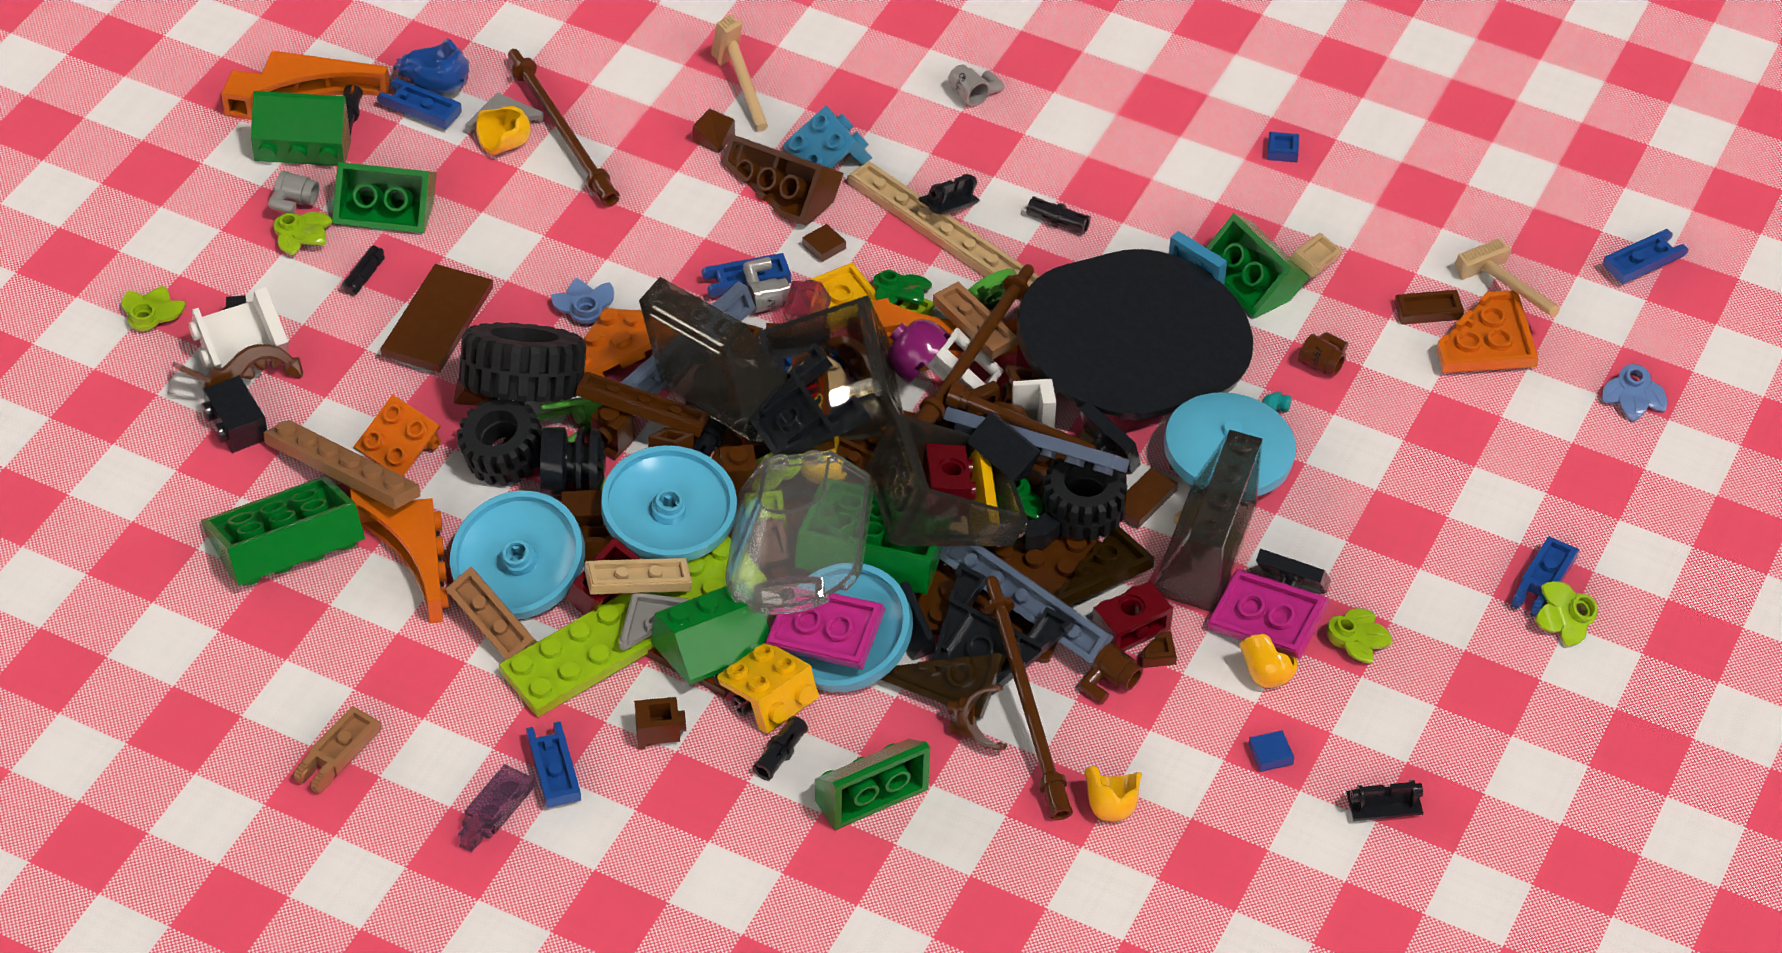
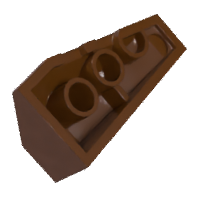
(786, 182)

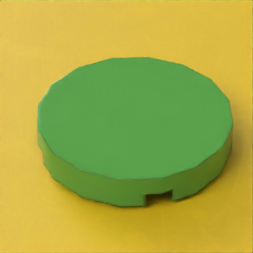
(991, 288)

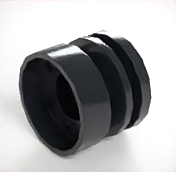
(571, 461)

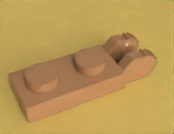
(337, 748)

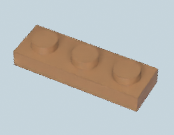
(970, 315)
(490, 614)

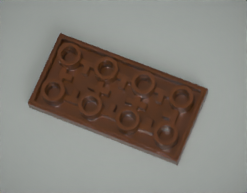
(437, 318)

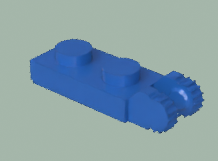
(1549, 565)

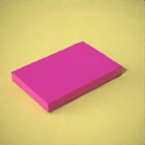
(1270, 608)
(832, 632)

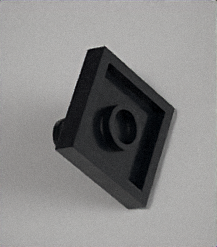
(1108, 436)
(1293, 571)

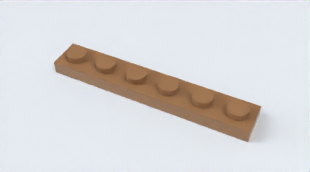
(342, 464)

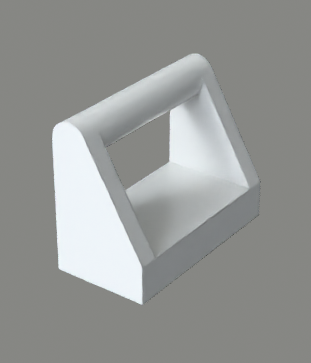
(945, 361)

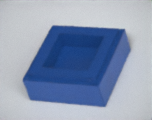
(1283, 147)
(1271, 751)

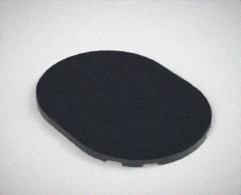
(1134, 333)

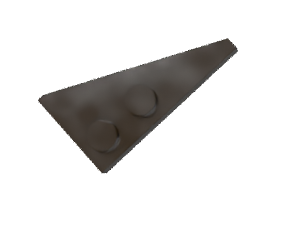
(1110, 563)
(950, 678)

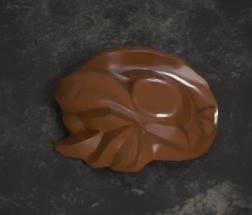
(851, 354)

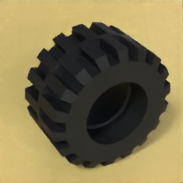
(504, 461)
(1079, 514)

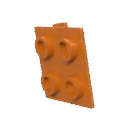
(398, 436)

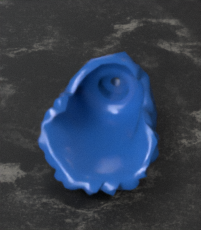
(435, 68)

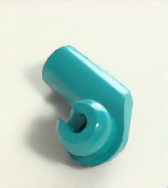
(1278, 401)

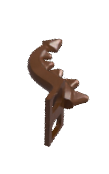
(242, 364)

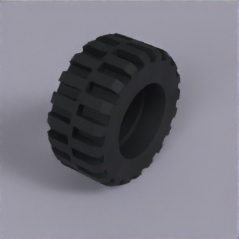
(521, 361)

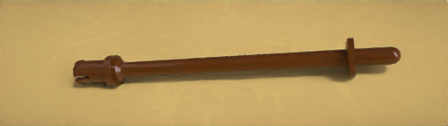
(598, 178)
(1015, 286)
(1052, 782)

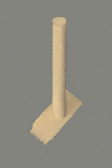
(727, 48)
(1488, 258)

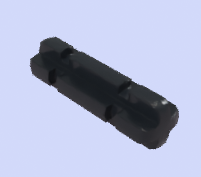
(363, 270)

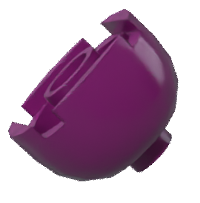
(915, 347)

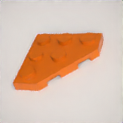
(1489, 337)
(616, 339)

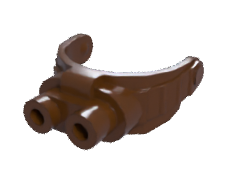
(964, 719)

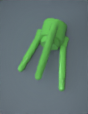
(579, 408)

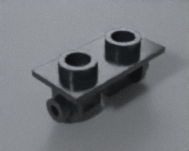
(951, 195)
(1385, 802)

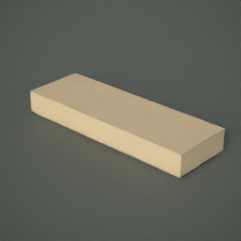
(638, 576)

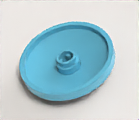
(1205, 420)
(669, 503)
(522, 548)
(890, 640)

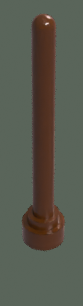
(962, 397)

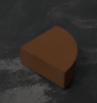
(1160, 651)

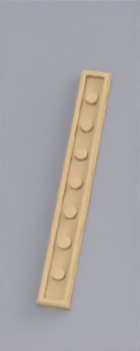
(940, 229)

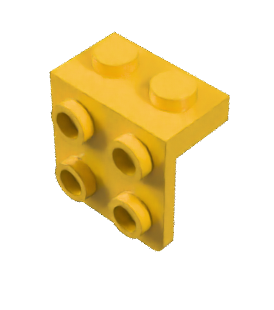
(773, 683)

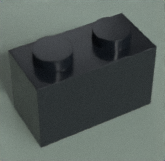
(234, 413)

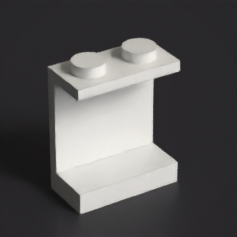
(237, 327)

